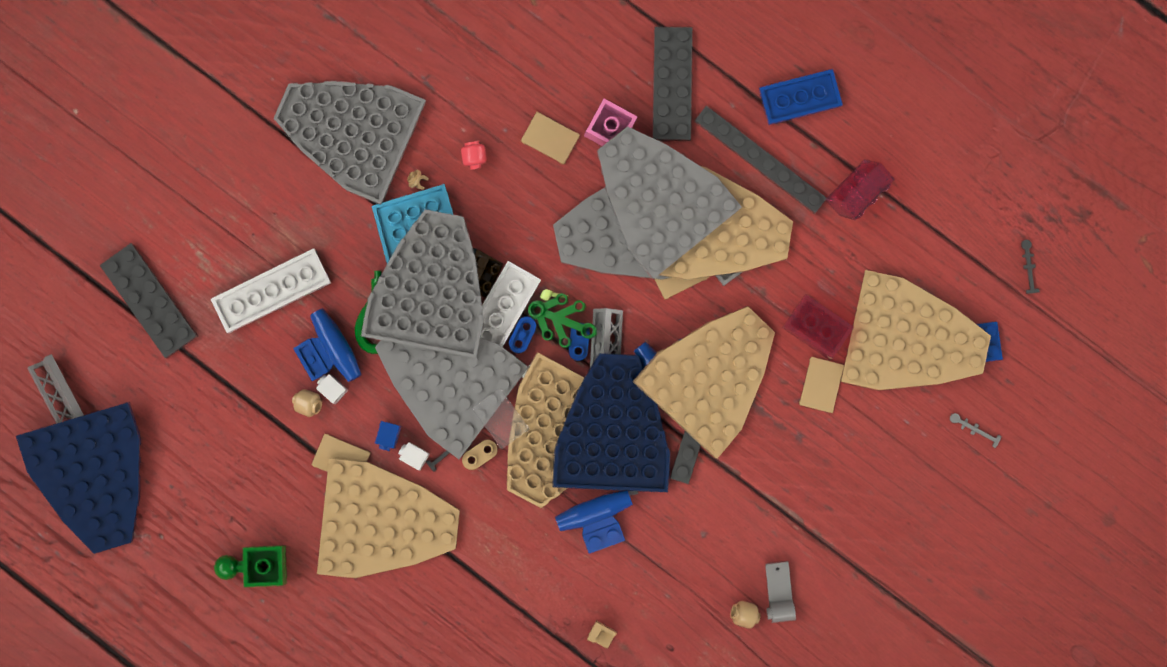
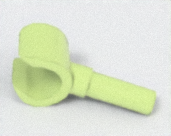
(546, 295)

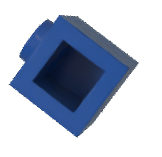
(387, 435)

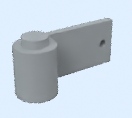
(779, 593)

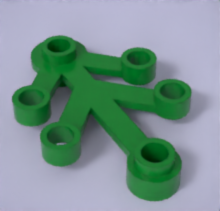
(559, 318)

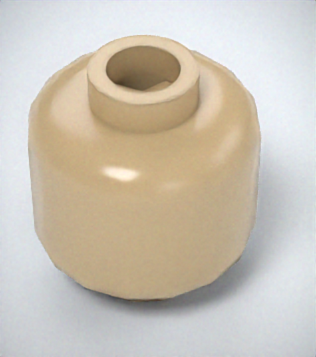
(307, 403)
(745, 614)

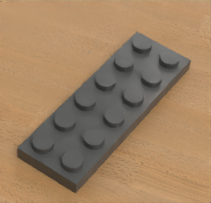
(672, 83)
(148, 300)

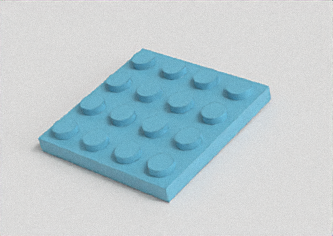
(398, 215)

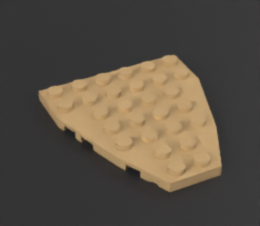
(743, 242)
(910, 338)
(711, 377)
(543, 405)
(380, 521)

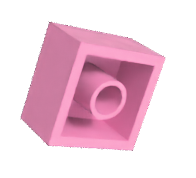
(608, 122)

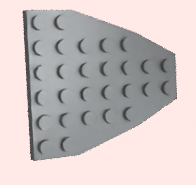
(351, 131)
(661, 198)
(593, 239)
(429, 290)
(446, 387)

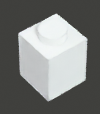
(331, 388)
(413, 455)

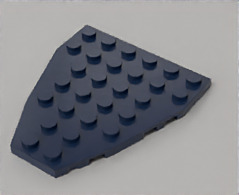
(612, 433)
(89, 473)

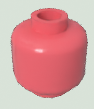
(473, 155)

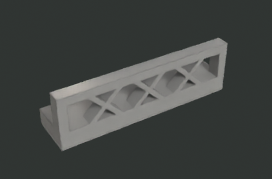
(601, 342)
(61, 387)

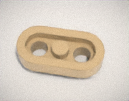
(479, 454)

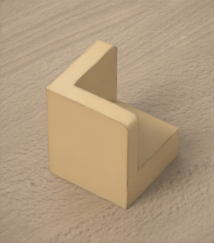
(601, 634)

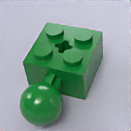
(254, 574)

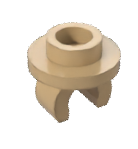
(414, 179)

